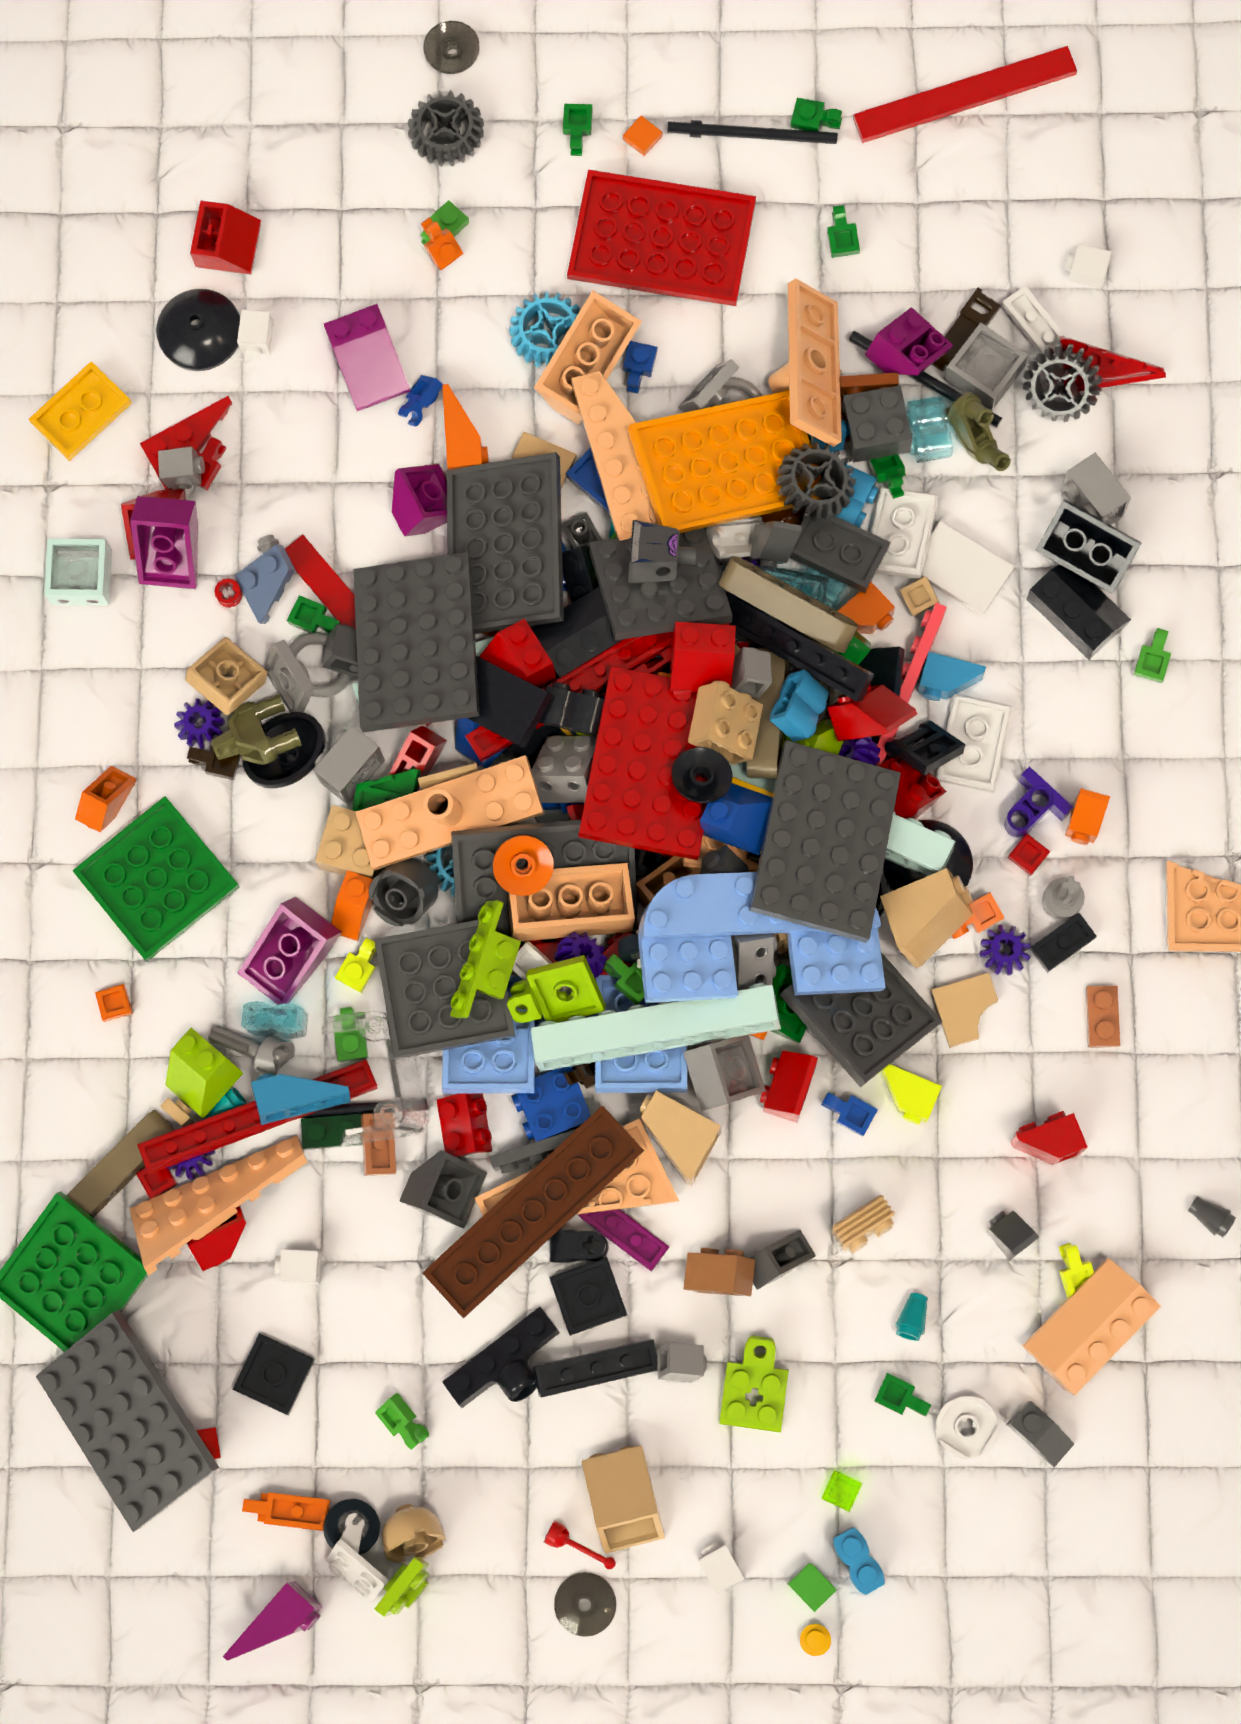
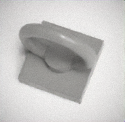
(716, 386)
(291, 676)

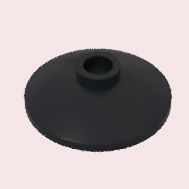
(706, 764)

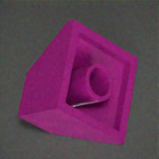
(419, 499)

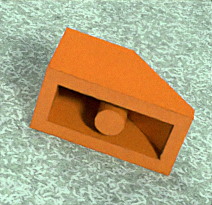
(869, 610)
(104, 798)
(1086, 816)
(352, 905)

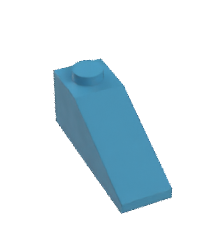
(291, 1096)

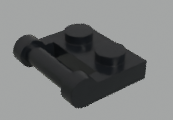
(928, 754)

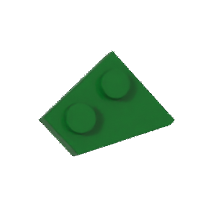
(385, 789)

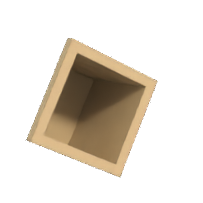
(927, 914)
(679, 1133)
(622, 1499)

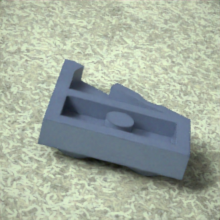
(265, 581)

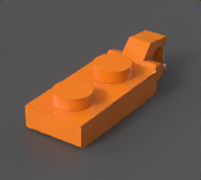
(289, 1510)

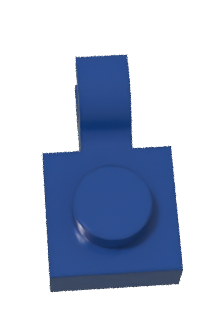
(639, 362)
(421, 395)
(854, 1113)

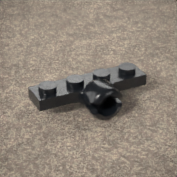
(504, 1362)

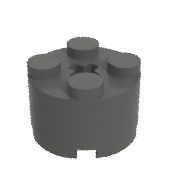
(404, 892)

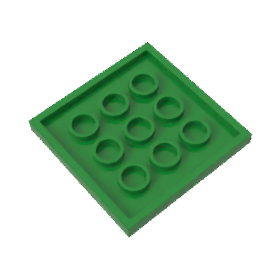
(156, 879)
(69, 1273)

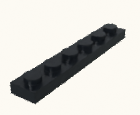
(799, 649)

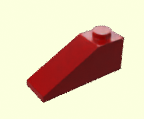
(419, 752)

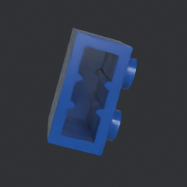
(553, 1106)

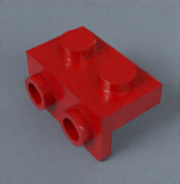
(464, 1124)

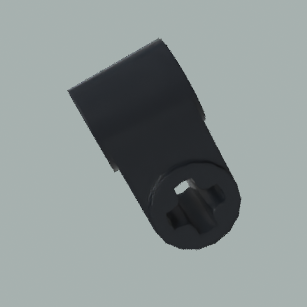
(571, 1245)

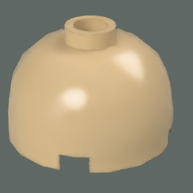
(411, 1532)

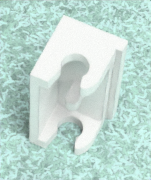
(733, 537)

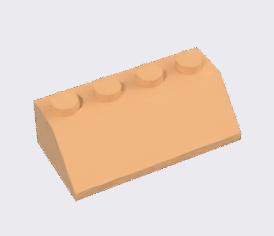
(589, 346)
(575, 900)
(1091, 1326)

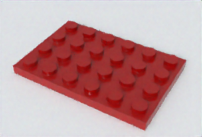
(661, 237)
(630, 778)

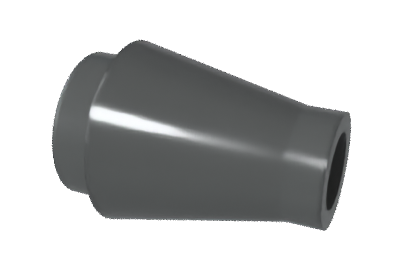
(1212, 1216)

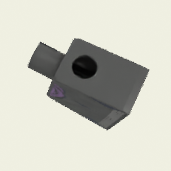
(656, 553)

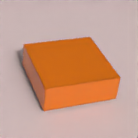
(642, 135)
(113, 1002)

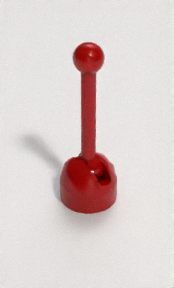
(559, 1536)

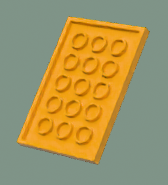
(717, 461)

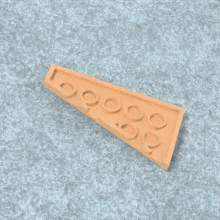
(619, 472)
(1201, 911)
(636, 1186)
(208, 1201)

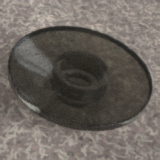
(450, 36)
(602, 1601)

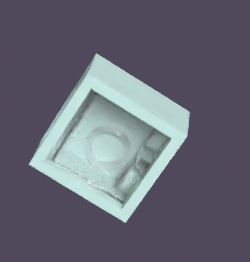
(78, 572)

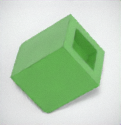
(812, 1587)

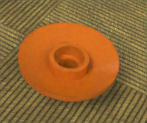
(530, 878)

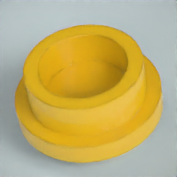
(815, 1639)

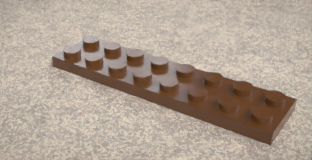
(533, 1211)

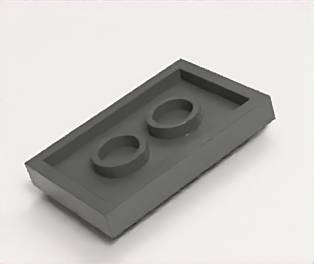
(840, 551)

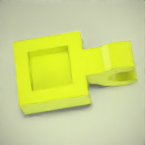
(356, 969)
(1076, 1270)

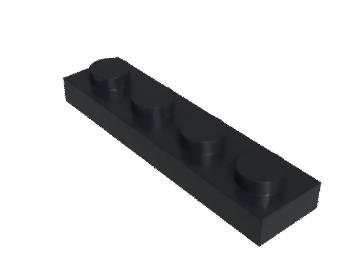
(595, 1368)

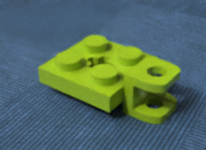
(543, 995)
(758, 1373)
(404, 1587)

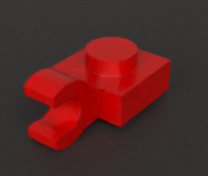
(211, 453)

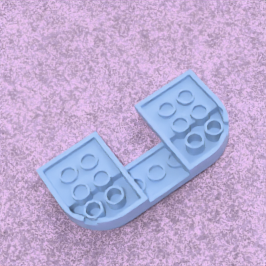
(690, 949)
(510, 1062)

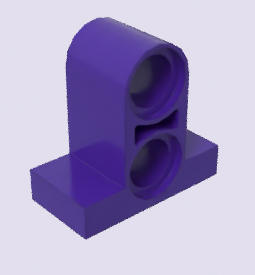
(1031, 812)

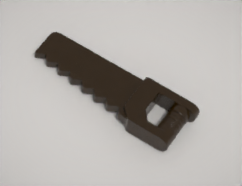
(966, 324)

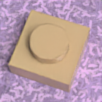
(919, 596)
(178, 1111)

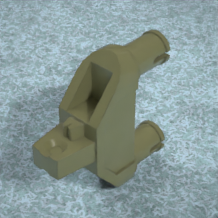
(972, 429)
(248, 737)

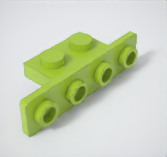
(488, 962)

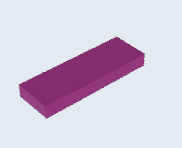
(628, 1236)

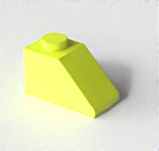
(911, 1094)

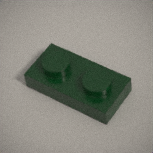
(327, 1131)

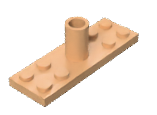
(813, 364)
(475, 801)

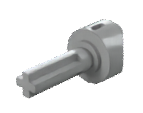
(1063, 898)
(268, 1055)

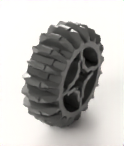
(446, 113)
(1045, 399)
(795, 466)

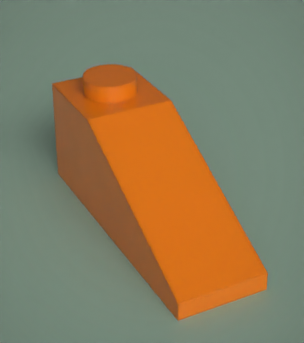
(462, 439)

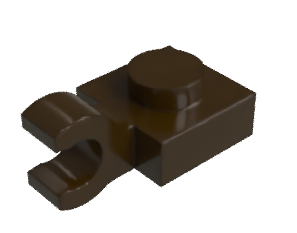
(221, 768)
(583, 1074)

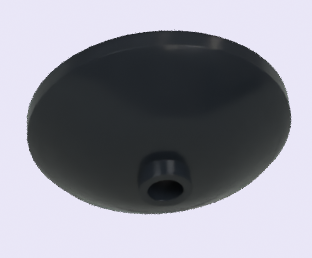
(200, 345)
(294, 763)
(959, 863)

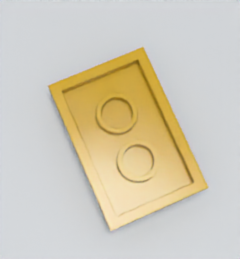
(80, 411)

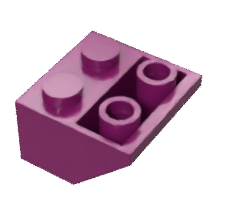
(907, 345)

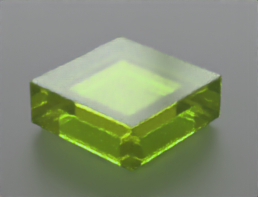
(841, 1491)

